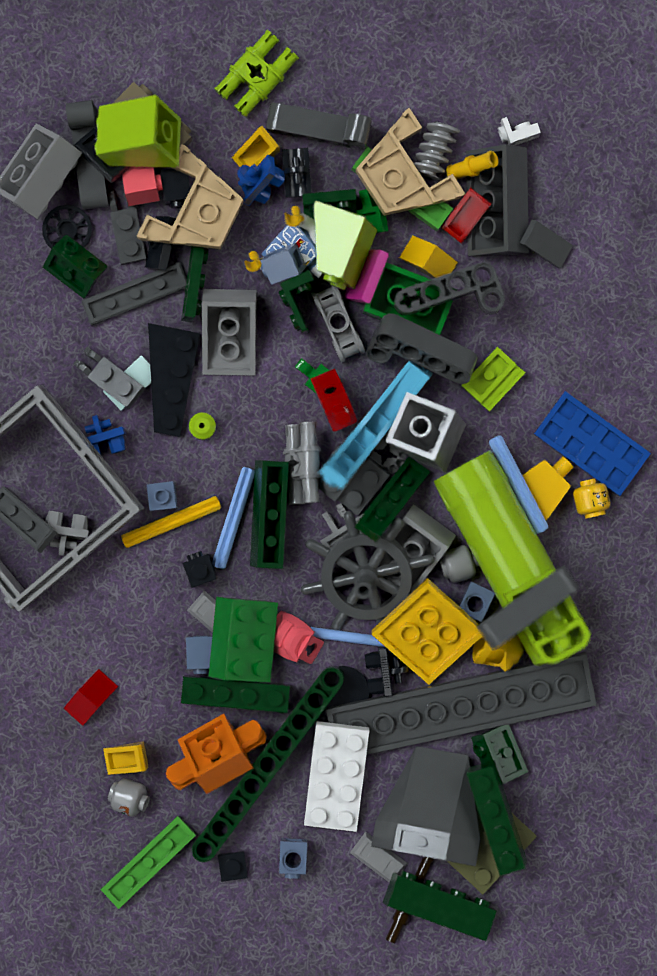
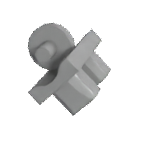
(78, 530)

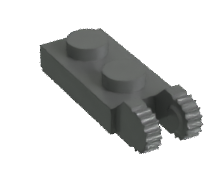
(125, 229)
(111, 379)

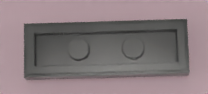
(25, 521)

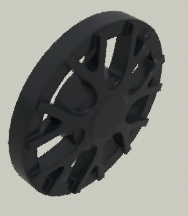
(66, 226)

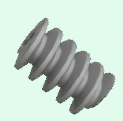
(434, 149)

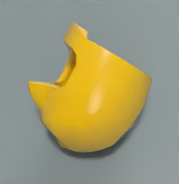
(503, 656)

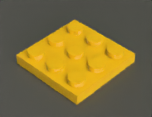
(427, 631)

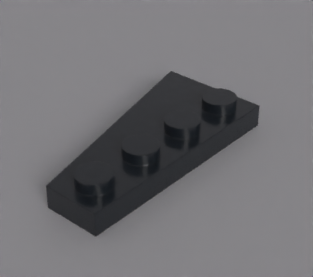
(171, 372)

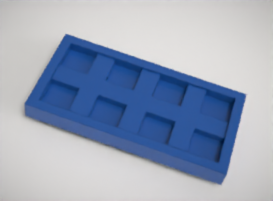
(592, 443)

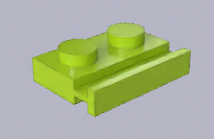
(493, 379)

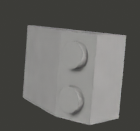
(229, 332)
(420, 537)

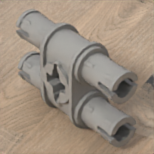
(303, 463)

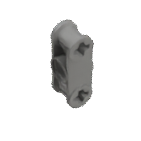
(343, 337)

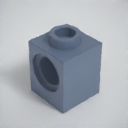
(283, 263)
(162, 496)
(484, 594)
(198, 653)
(293, 845)

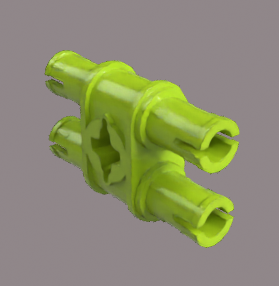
(258, 87)

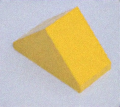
(256, 148)
(427, 258)
(126, 758)

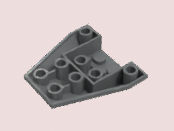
(431, 810)

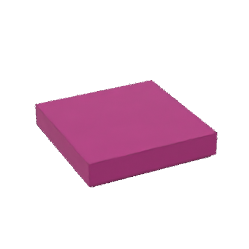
(368, 278)

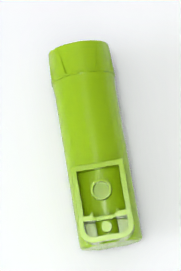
(510, 553)

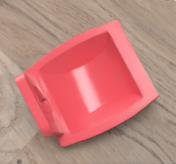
(293, 637)

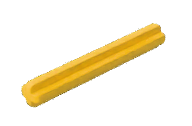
(171, 522)

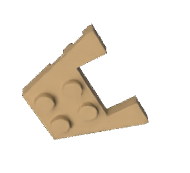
(395, 179)
(205, 213)

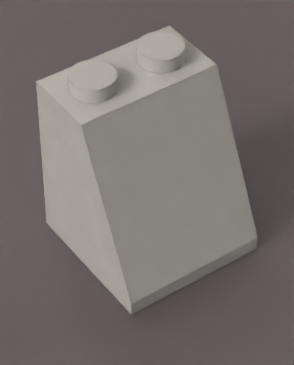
(426, 431)

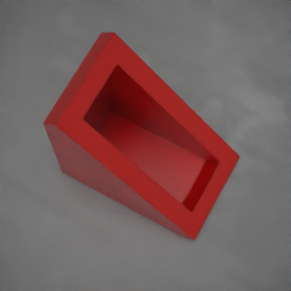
(90, 697)

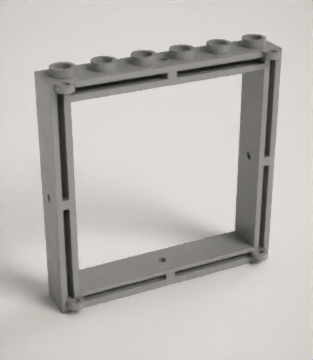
(15, 594)

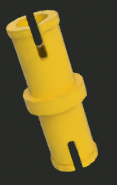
(473, 165)

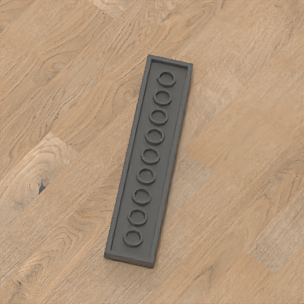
(470, 703)

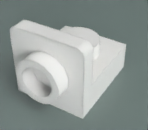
(523, 132)

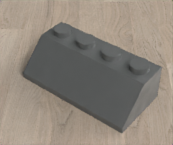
(507, 191)

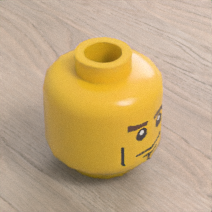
(591, 498)

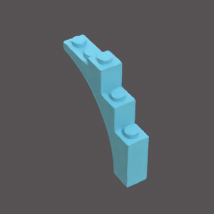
(373, 426)

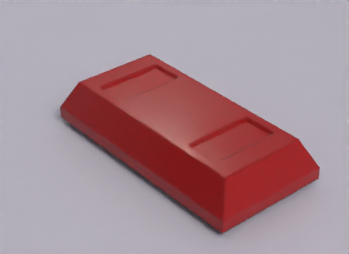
(466, 215)

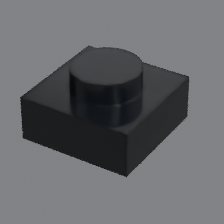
(232, 866)

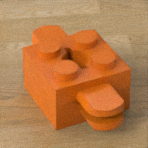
(209, 743)

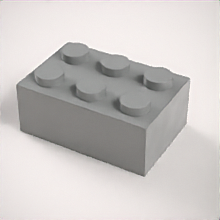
(37, 170)

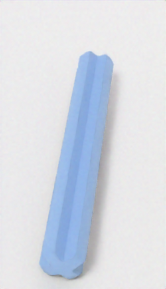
(518, 484)
(233, 518)

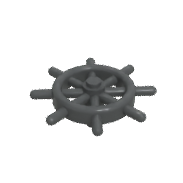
(365, 574)

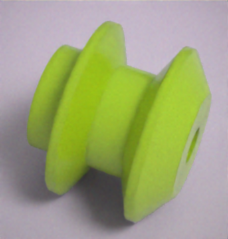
(202, 425)

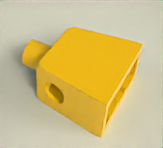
(548, 484)

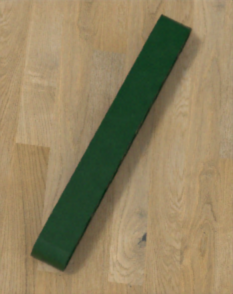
(262, 775)

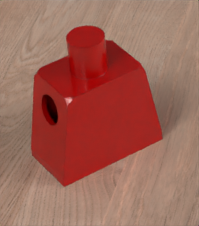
(337, 404)

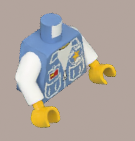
(299, 230)

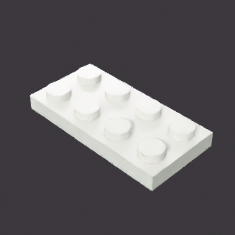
(336, 776)

